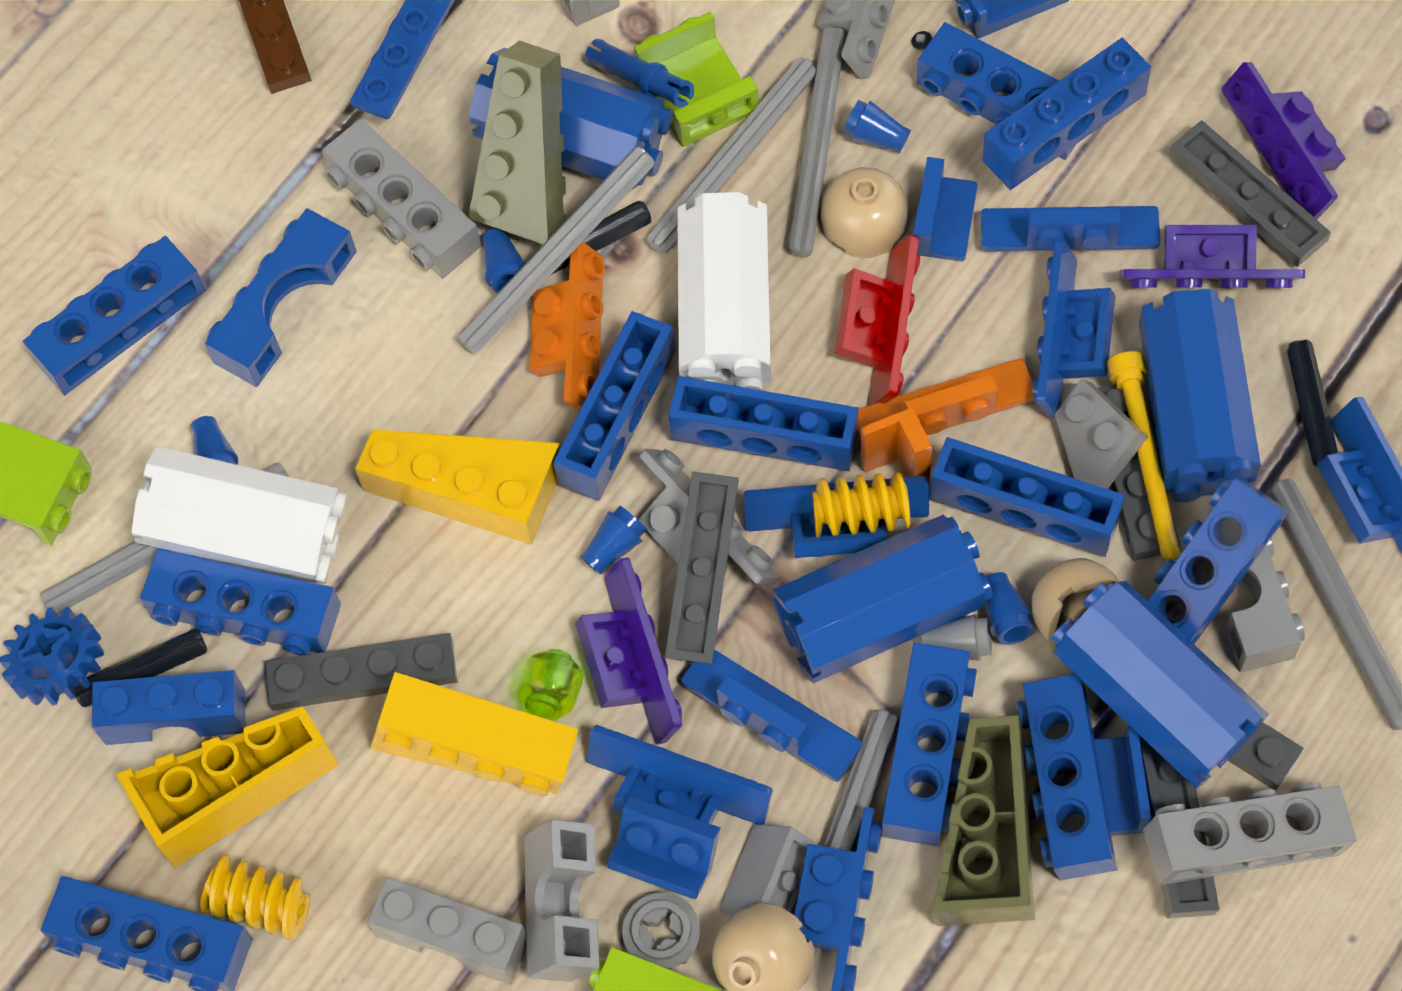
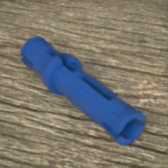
(651, 78)

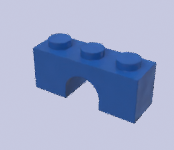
(198, 701)

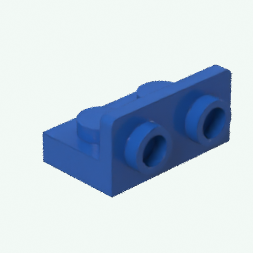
(664, 847)

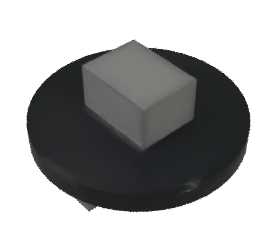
(921, 40)

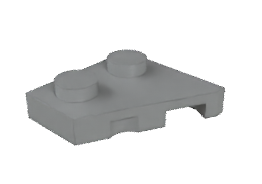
(1096, 435)

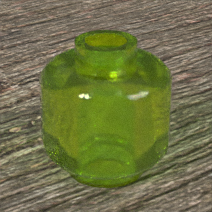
(550, 684)

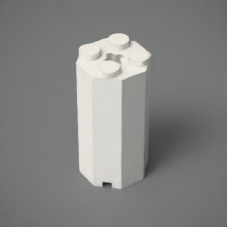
(724, 291)
(238, 515)

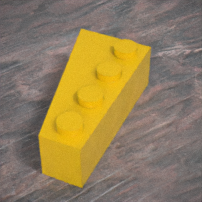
(464, 478)
(473, 736)
(226, 783)

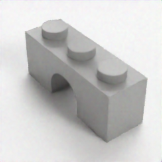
(1266, 630)
(556, 864)
(430, 921)

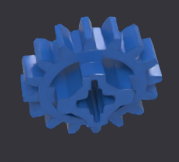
(51, 656)

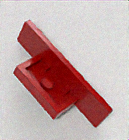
(876, 319)

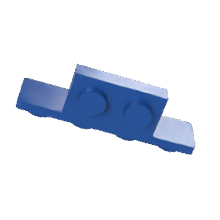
(399, 56)
(1079, 226)
(1074, 332)
(1365, 477)
(794, 509)
(773, 715)
(675, 780)
(831, 897)

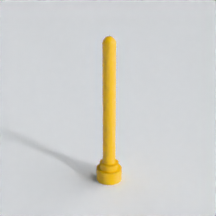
(1128, 373)

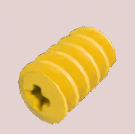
(861, 504)
(255, 898)

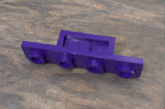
(1288, 137)
(1211, 253)
(626, 656)

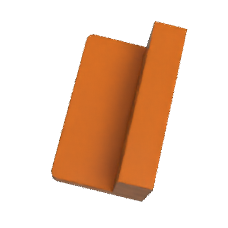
(899, 439)

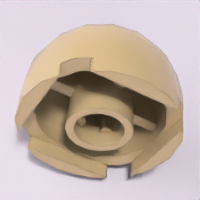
(864, 212)
(1063, 591)
(762, 951)

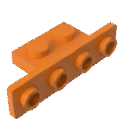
(569, 326)
(959, 399)

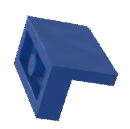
(944, 213)
(1123, 783)

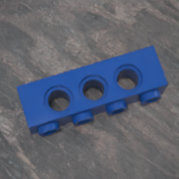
(990, 70)
(1066, 113)
(109, 336)
(615, 406)
(763, 423)
(1026, 496)
(1259, 521)
(177, 575)
(930, 671)
(1091, 847)
(81, 904)

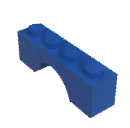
(309, 254)

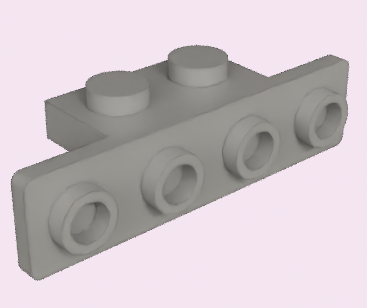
(865, 27)
(667, 517)

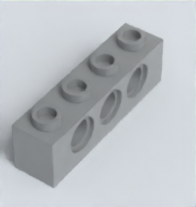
(364, 151)
(1181, 857)

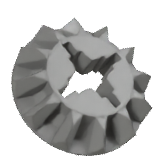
(652, 912)

